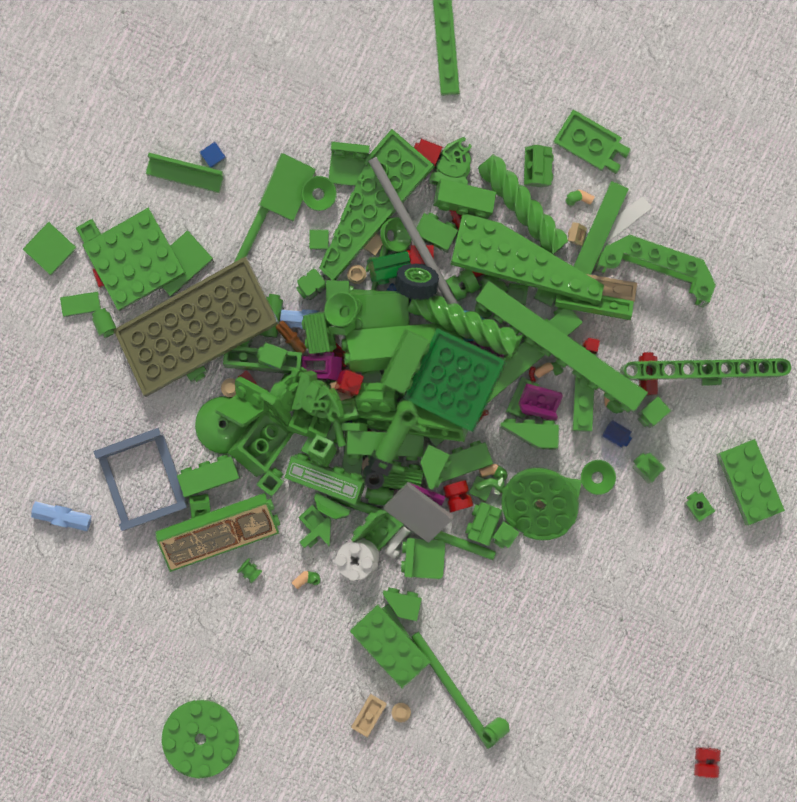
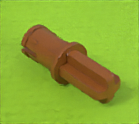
(291, 337)

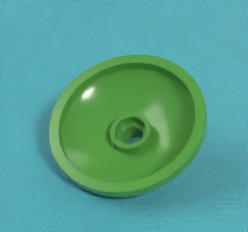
(208, 429)

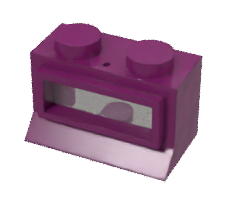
(325, 366)

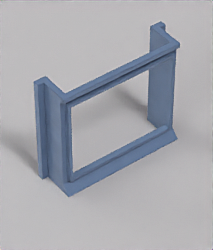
(170, 468)

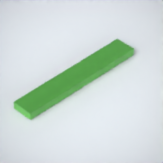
(446, 47)
(600, 228)

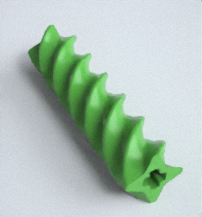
(518, 199)
(467, 324)

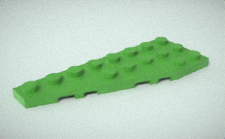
(369, 203)
(503, 253)

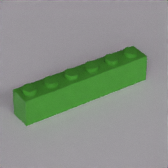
(435, 425)

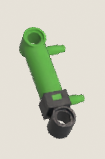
(382, 460)

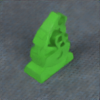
(451, 163)
(282, 395)
(315, 396)

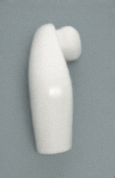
(392, 545)

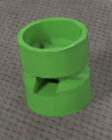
(468, 280)

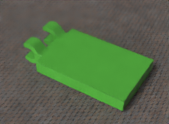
(591, 142)

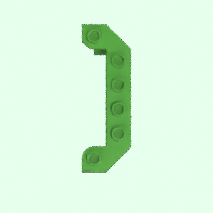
(661, 260)

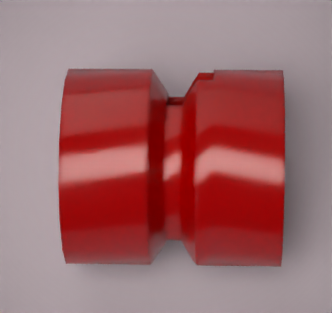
(458, 496)
(704, 769)

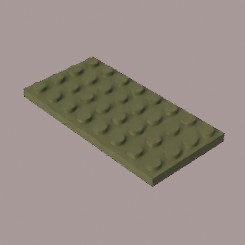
(196, 326)

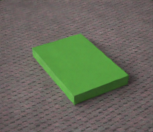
(285, 187)
(192, 259)

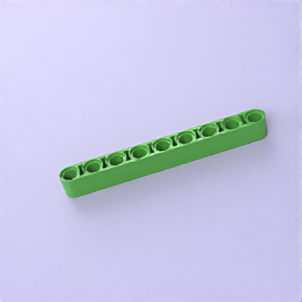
(714, 366)

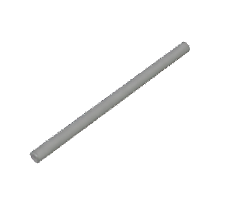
(410, 227)

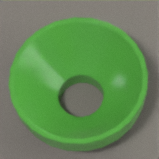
(326, 186)
(401, 237)
(335, 305)
(605, 469)

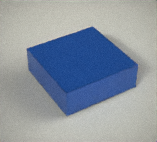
(212, 154)

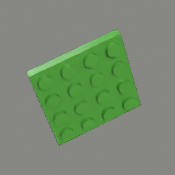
(133, 259)

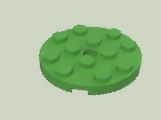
(551, 489)
(194, 758)

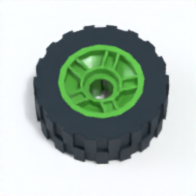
(417, 281)

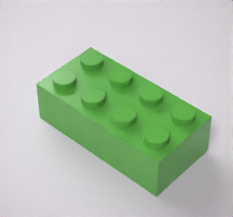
(750, 482)
(390, 646)

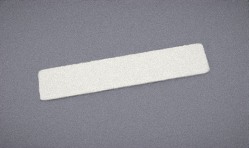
(628, 216)

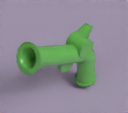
(497, 484)

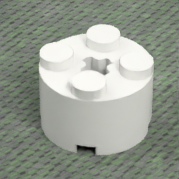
(347, 561)

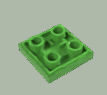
(49, 248)

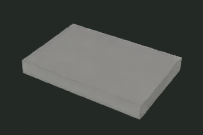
(418, 512)

